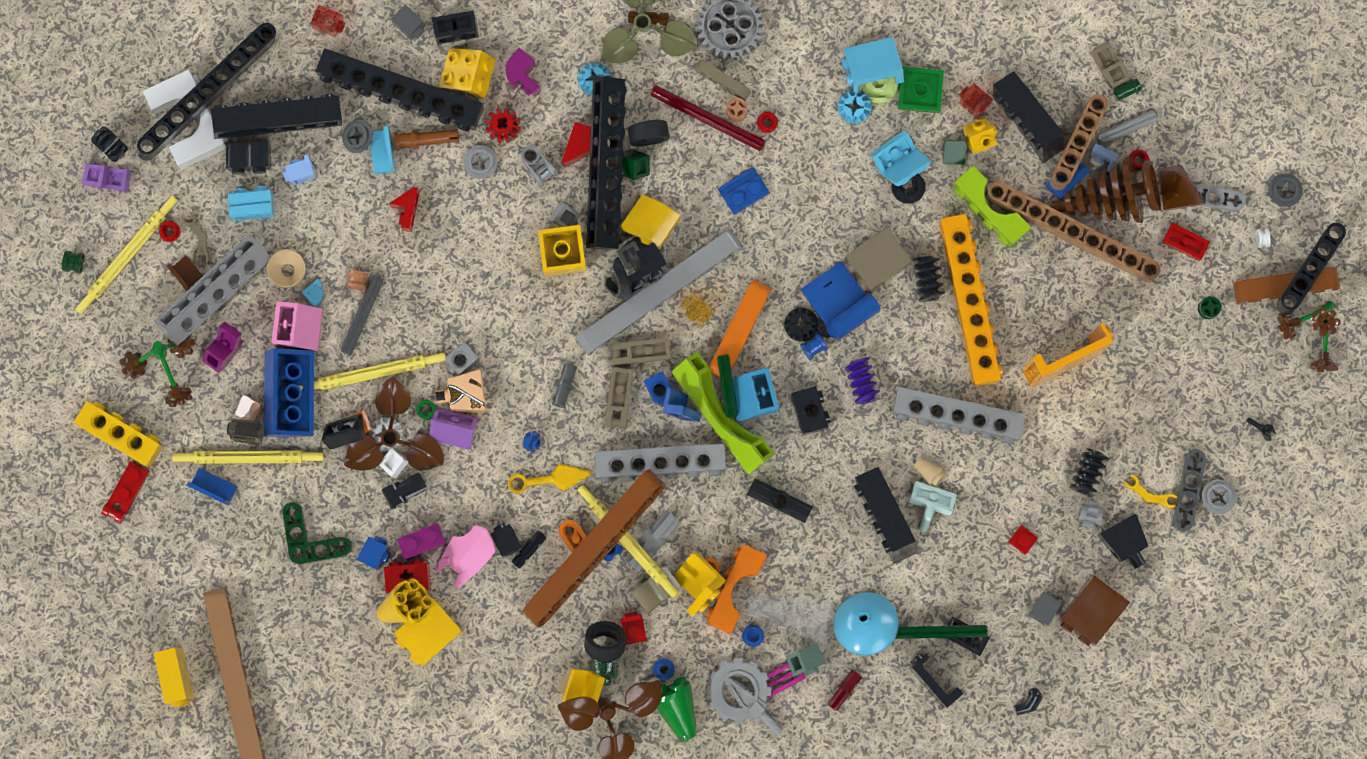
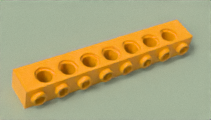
(960, 225)

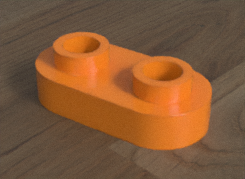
(572, 541)

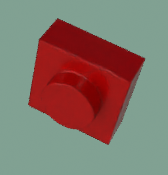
(1023, 540)

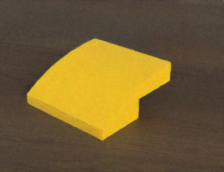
(650, 221)

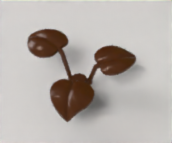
(425, 450)
(580, 711)

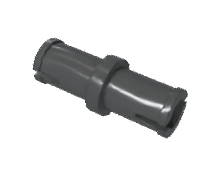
(564, 385)

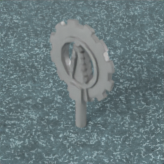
(751, 703)

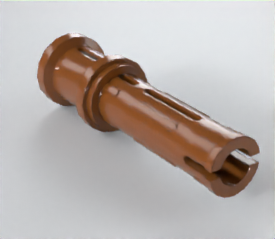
(416, 139)

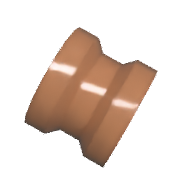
(736, 105)
(356, 280)

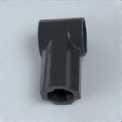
(403, 491)

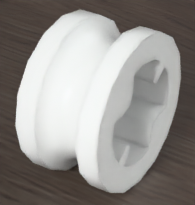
(1262, 237)

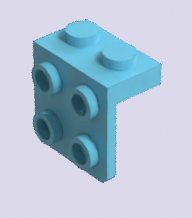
(899, 159)

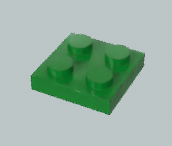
(921, 90)

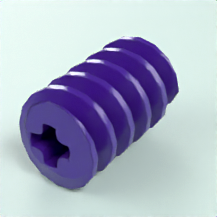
(862, 381)

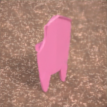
(467, 554)

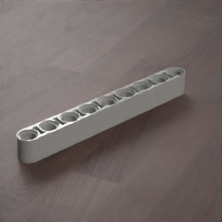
(653, 295)

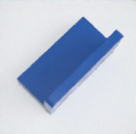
(676, 406)
(213, 486)

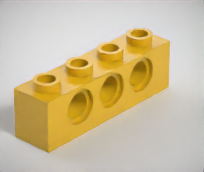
(88, 419)

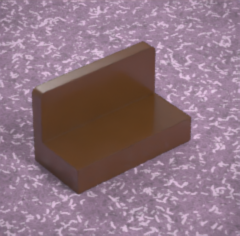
(185, 272)

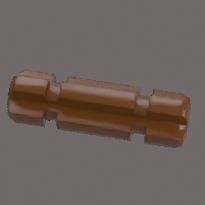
(662, 18)

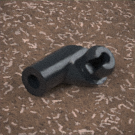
(1031, 704)

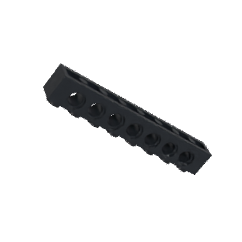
(332, 60)
(598, 170)

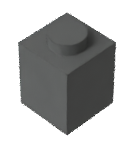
(408, 23)
(1045, 608)

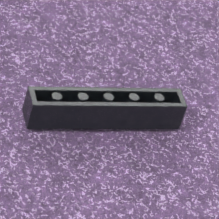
(276, 117)

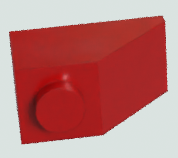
(578, 144)

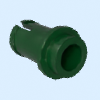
(1127, 89)

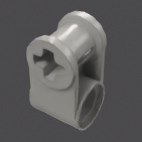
(540, 168)

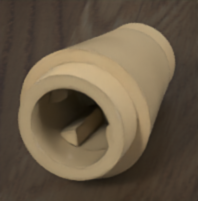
(931, 472)

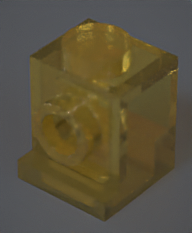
(697, 310)

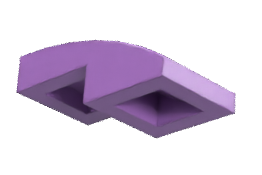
(106, 178)

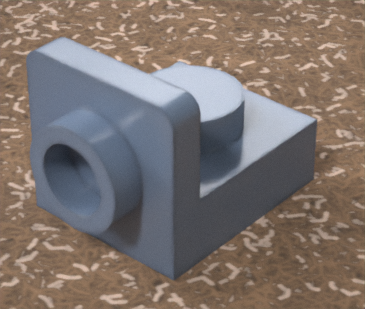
(1103, 155)

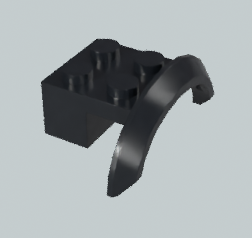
(648, 268)

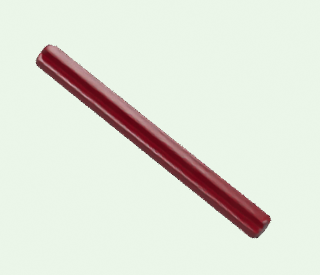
(708, 118)

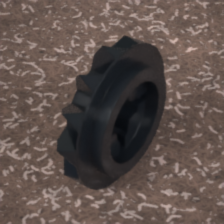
(913, 196)
(794, 331)

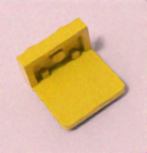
(467, 71)
(700, 582)

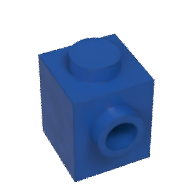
(374, 552)

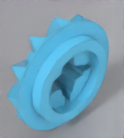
(585, 74)
(860, 114)

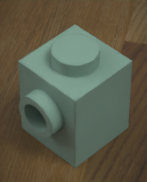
(806, 660)

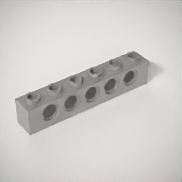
(212, 290)
(1013, 420)
(714, 452)

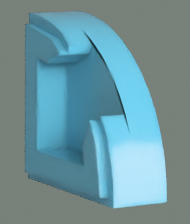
(314, 293)

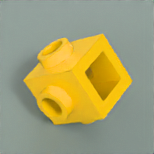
(980, 135)

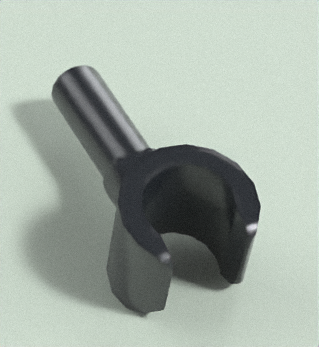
(1263, 428)

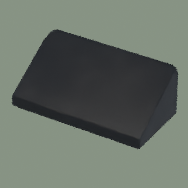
(343, 432)

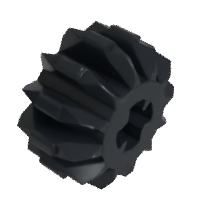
(109, 144)

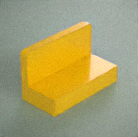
(583, 684)

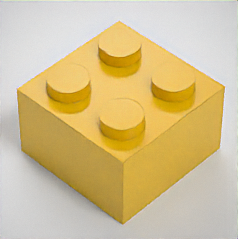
(562, 250)

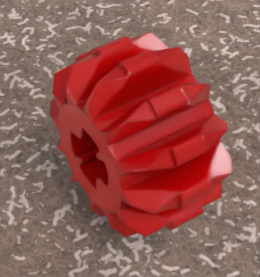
(494, 128)

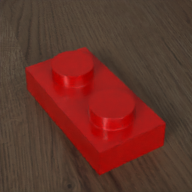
(1185, 242)

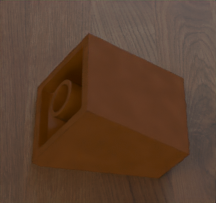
(1093, 611)

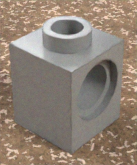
(462, 350)

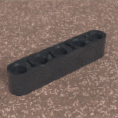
(1315, 259)

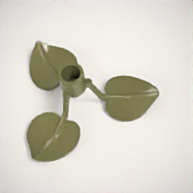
(620, 47)

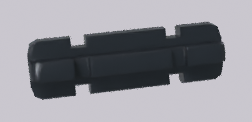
(529, 549)

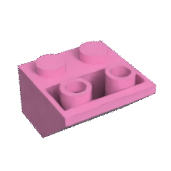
(296, 326)

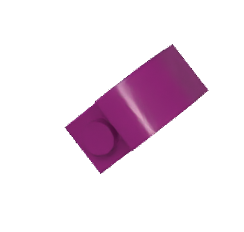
(517, 69)
(223, 348)

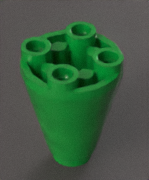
(678, 708)

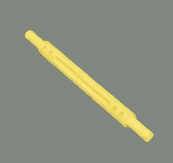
(126, 254)
(376, 371)
(237, 457)
(632, 546)

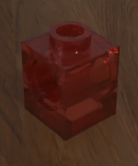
(321, 15)
(975, 100)

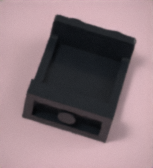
(931, 685)

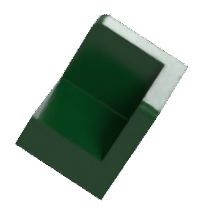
(635, 164)

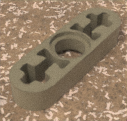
(717, 76)

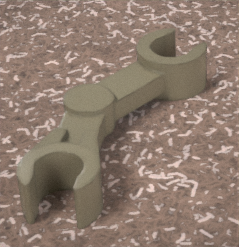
(202, 237)

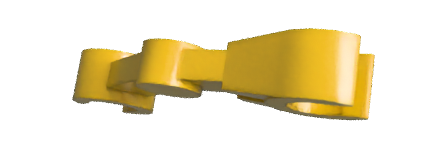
(1148, 497)

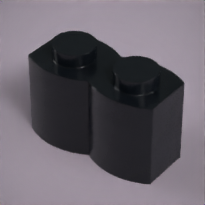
(248, 156)

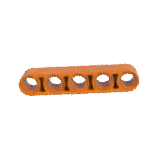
(741, 324)

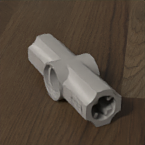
(655, 537)

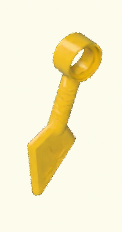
(562, 477)

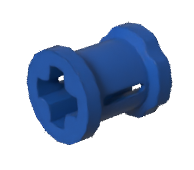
(813, 347)

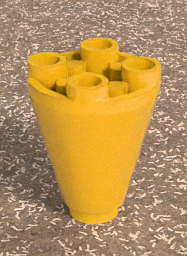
(405, 603)

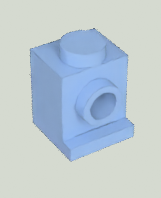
(299, 171)

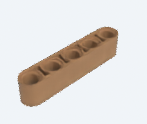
(1085, 135)

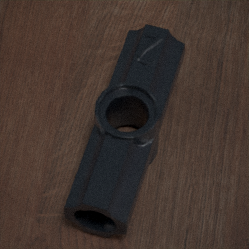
(793, 507)

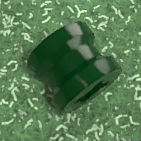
(73, 262)
(1213, 306)

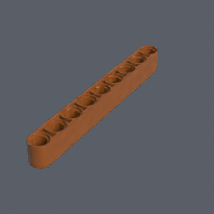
(594, 548)

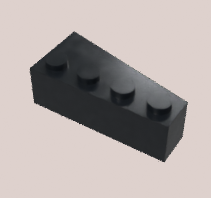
(1029, 116)
(886, 515)

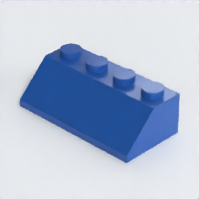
(286, 406)

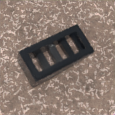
(954, 621)

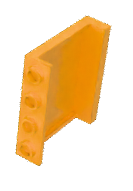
(1038, 372)

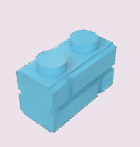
(251, 204)

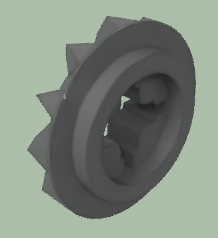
(351, 130)
(1294, 186)

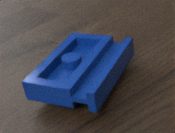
(743, 191)

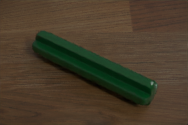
(727, 386)

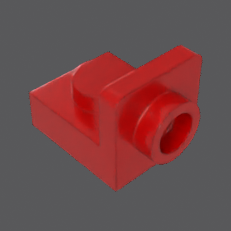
(634, 628)

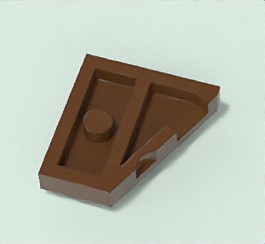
(1178, 189)

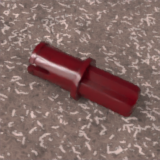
(844, 690)

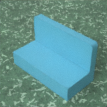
(382, 151)

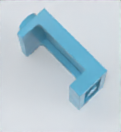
(872, 63)

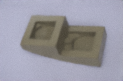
(1110, 65)

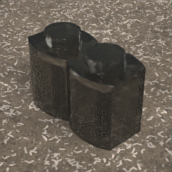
(246, 431)

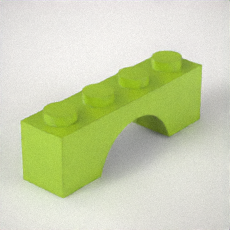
(1008, 227)

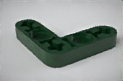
(302, 542)

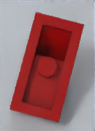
(407, 202)

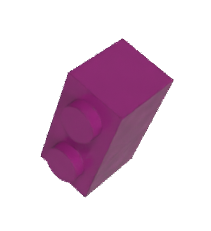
(422, 541)

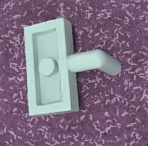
(933, 500)

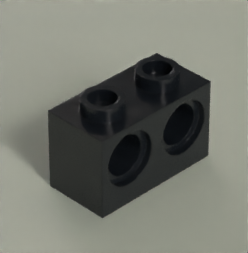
(455, 27)

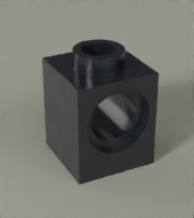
(506, 540)

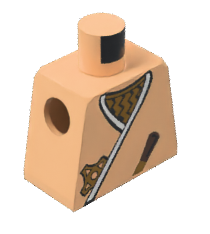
(464, 393)

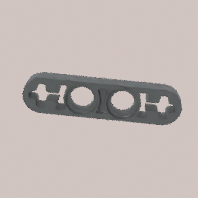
(1192, 491)

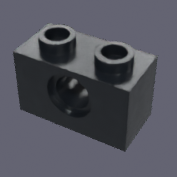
(807, 423)

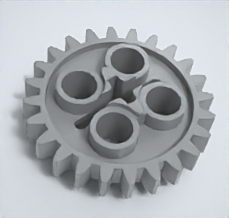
(717, 39)

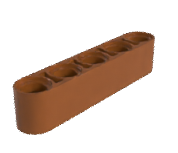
(1273, 286)

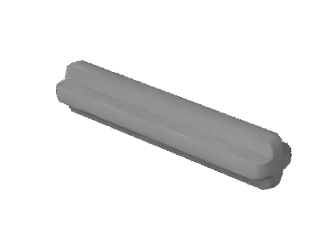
(1127, 127)

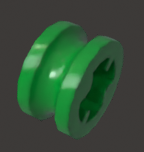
(421, 405)

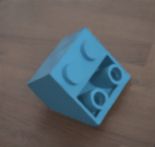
(754, 395)

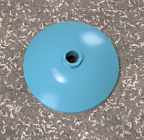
(871, 635)

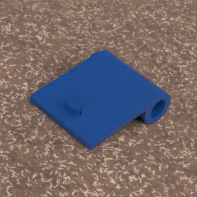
(841, 303)

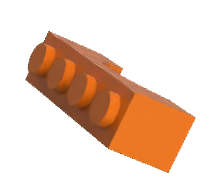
(747, 563)

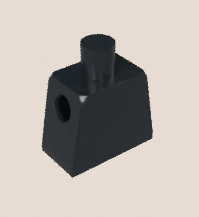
(1126, 541)

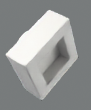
(393, 463)

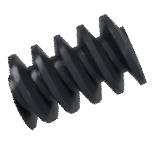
(928, 278)
(1089, 472)

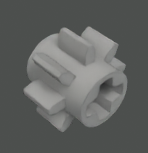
(1090, 514)

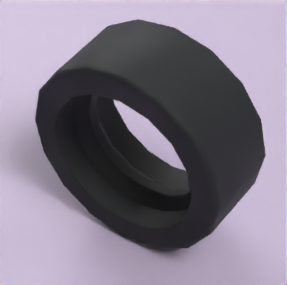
(648, 133)
(604, 653)

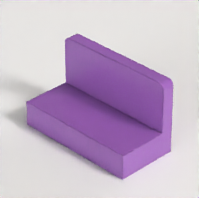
(453, 428)

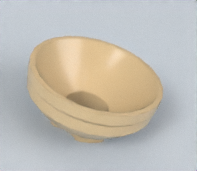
(278, 261)

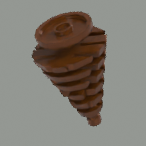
(1124, 187)

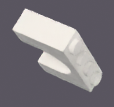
(202, 142)

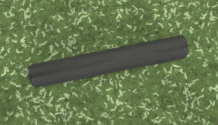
(361, 315)

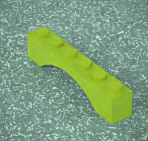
(697, 381)

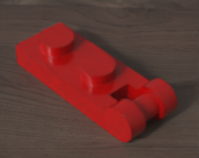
(125, 492)

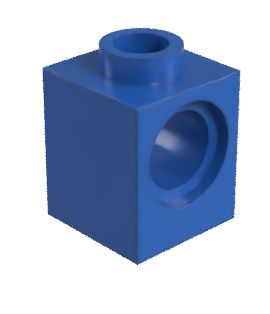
(654, 381)

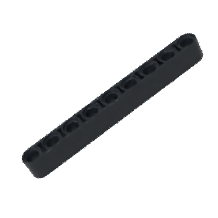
(204, 100)

